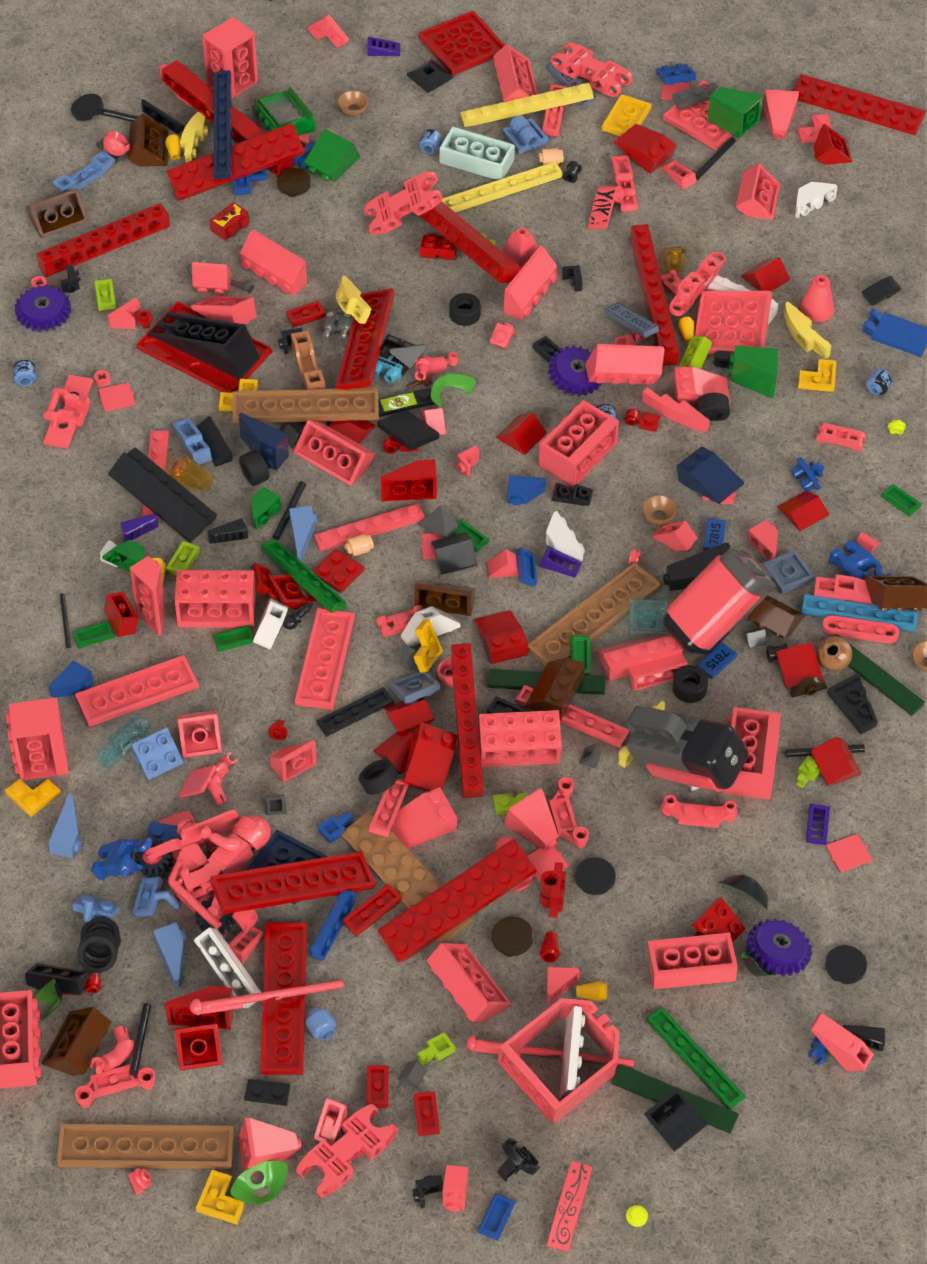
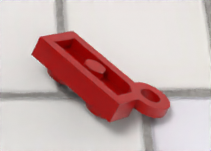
(261, 582)

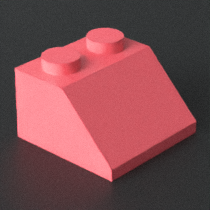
(211, 277)
(199, 733)

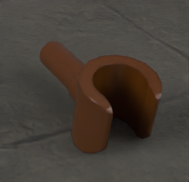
(428, 379)

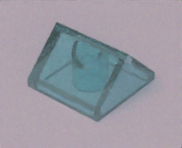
(647, 616)

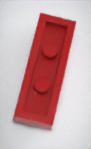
(372, 910)

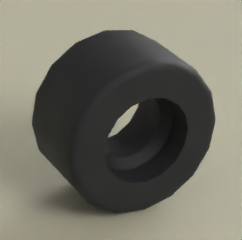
(464, 317)
(714, 406)
(254, 467)
(687, 693)

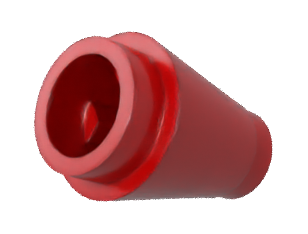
(550, 949)

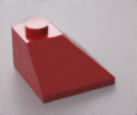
(831, 147)

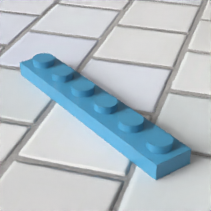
(828, 606)

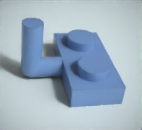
(148, 896)
(94, 907)

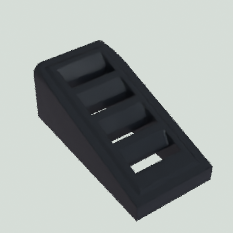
(228, 532)
(872, 1036)

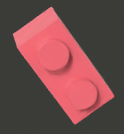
(455, 1188)

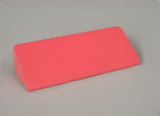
(655, 671)

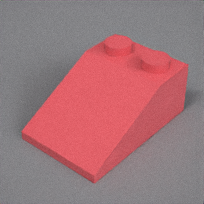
(227, 308)
(693, 382)
(424, 819)

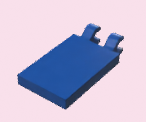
(896, 332)

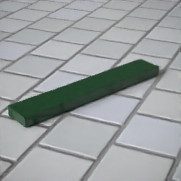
(517, 679)
(882, 681)
(656, 1090)

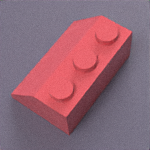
(758, 193)

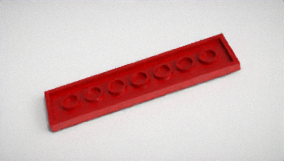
(859, 104)
(247, 158)
(365, 342)
(291, 882)
(457, 900)
(284, 1018)

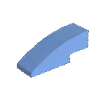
(192, 441)

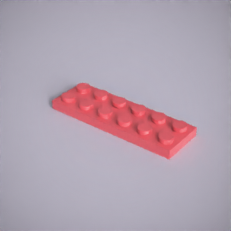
(325, 659)
(136, 691)

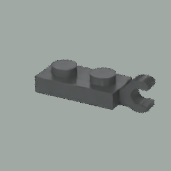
(693, 96)

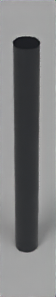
(119, 115)
(714, 158)
(286, 516)
(806, 751)
(140, 1039)

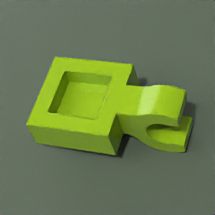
(807, 771)
(503, 802)
(436, 1047)

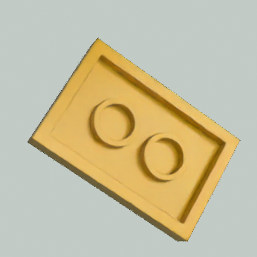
(626, 114)

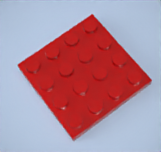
(461, 42)

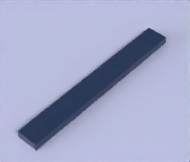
(222, 125)

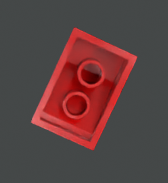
(646, 147)
(410, 482)
(502, 637)
(429, 757)
(179, 1011)

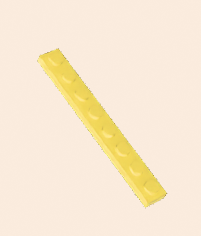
(527, 105)
(503, 187)

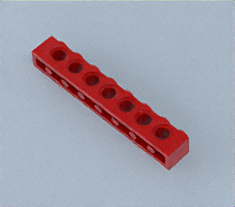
(103, 240)
(466, 720)

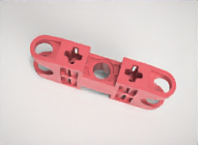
(584, 65)
(403, 203)
(695, 283)
(358, 1139)

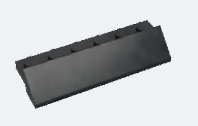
(162, 494)

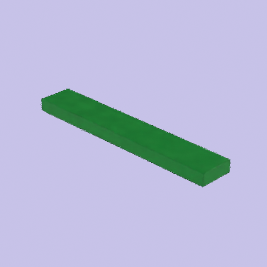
(303, 576)
(695, 1058)

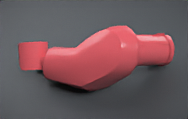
(433, 365)
(216, 782)
(120, 1054)

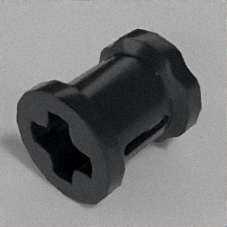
(573, 170)
(771, 651)

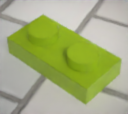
(105, 294)
(183, 558)

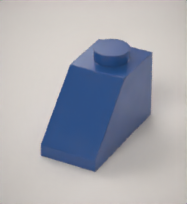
(524, 489)
(71, 681)

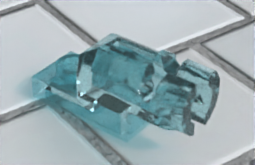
(120, 741)

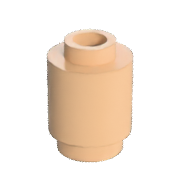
(551, 155)
(359, 545)

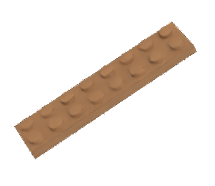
(307, 405)
(594, 614)
(395, 866)
(145, 1146)

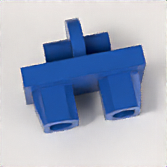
(811, 480)

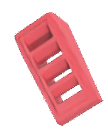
(685, 181)
(242, 955)

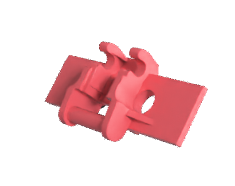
(74, 412)

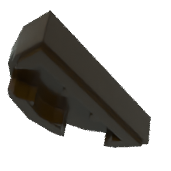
(808, 686)

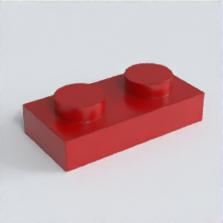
(305, 314)
(378, 1085)
(426, 1113)

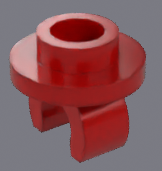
(144, 318)
(278, 730)

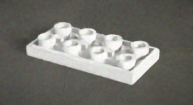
(571, 1060)

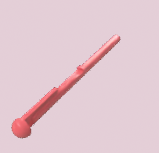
(236, 1002)
(493, 1048)

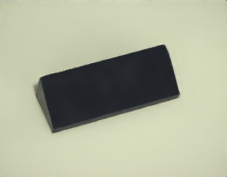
(161, 116)
(218, 448)
(69, 980)

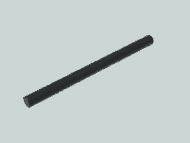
(65, 621)

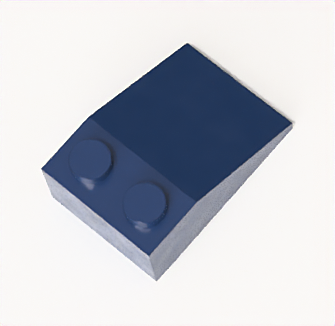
(265, 439)
(708, 475)

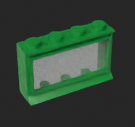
(284, 109)

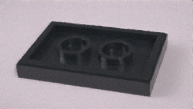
(408, 429)

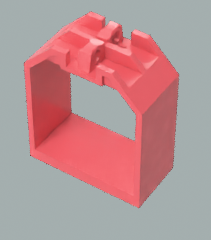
(594, 1026)

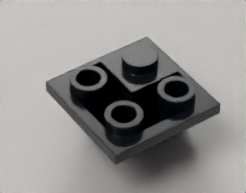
(429, 75)

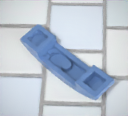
(99, 165)

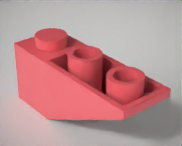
(842, 1044)

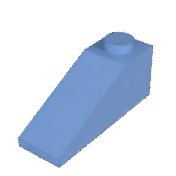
(302, 526)
(65, 836)
(172, 948)

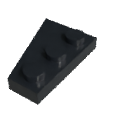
(853, 702)

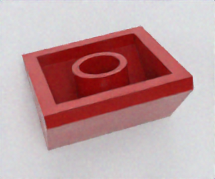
(767, 275)
(523, 433)
(835, 761)
(198, 1046)

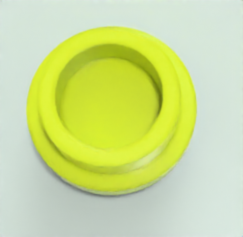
(896, 426)
(636, 1216)

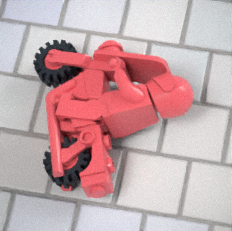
(193, 870)

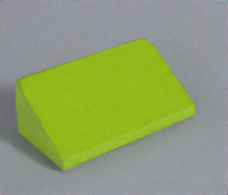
(696, 352)

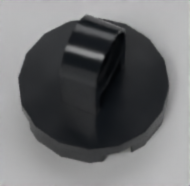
(518, 1160)

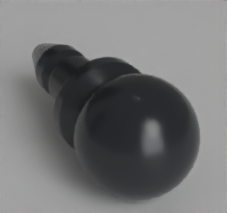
(292, 620)

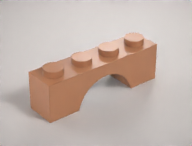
(305, 359)

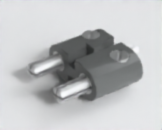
(337, 322)

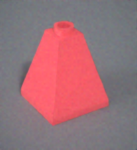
(779, 110)
(520, 246)
(533, 821)
(265, 1142)

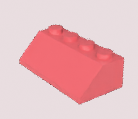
(514, 74)
(273, 263)
(530, 284)
(625, 364)
(333, 452)
(149, 593)
(622, 656)
(692, 961)
(468, 981)

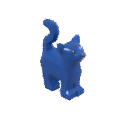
(857, 562)
(118, 858)

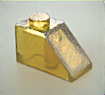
(674, 258)
(191, 474)

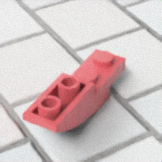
(843, 588)

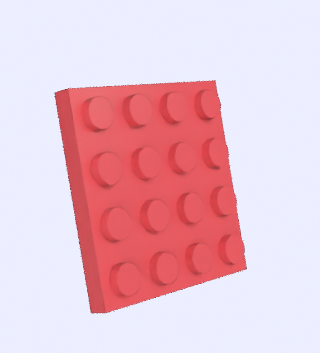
(695, 122)
(734, 319)

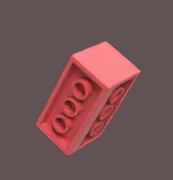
(234, 49)
(578, 443)
(215, 598)
(760, 734)
(520, 738)
(37, 739)
(19, 1039)

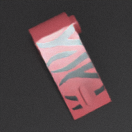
(603, 206)

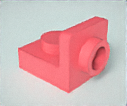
(467, 459)

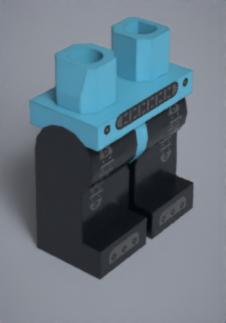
(387, 363)

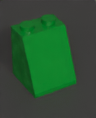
(734, 110)
(331, 156)
(754, 368)

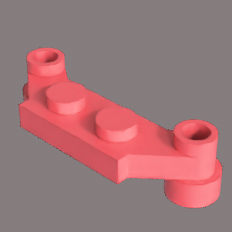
(699, 814)
(564, 817)
(113, 1081)

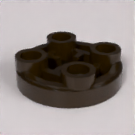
(293, 181)
(512, 936)

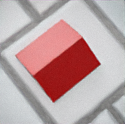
(353, 429)
(804, 510)
(289, 591)
(798, 664)
(410, 715)
(396, 750)

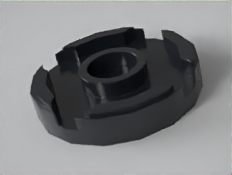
(87, 106)
(595, 876)
(846, 964)

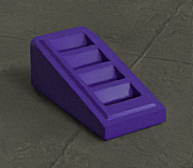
(375, 44)
(137, 527)
(552, 565)
(821, 810)

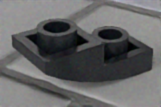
(882, 289)
(578, 495)

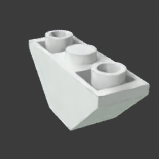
(812, 196)
(562, 538)
(441, 622)
(270, 623)

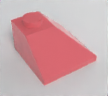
(293, 760)

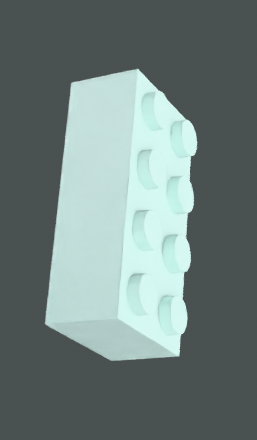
(477, 153)

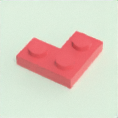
(328, 27)
(810, 134)

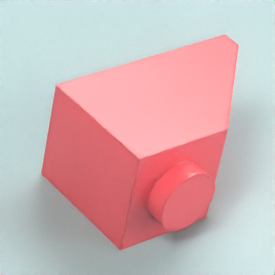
(676, 536)
(764, 539)

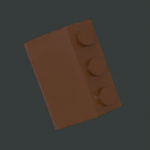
(147, 142)
(57, 213)
(897, 592)
(445, 597)
(776, 616)
(557, 686)
(77, 1041)

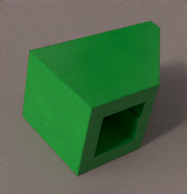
(264, 505)
(125, 555)

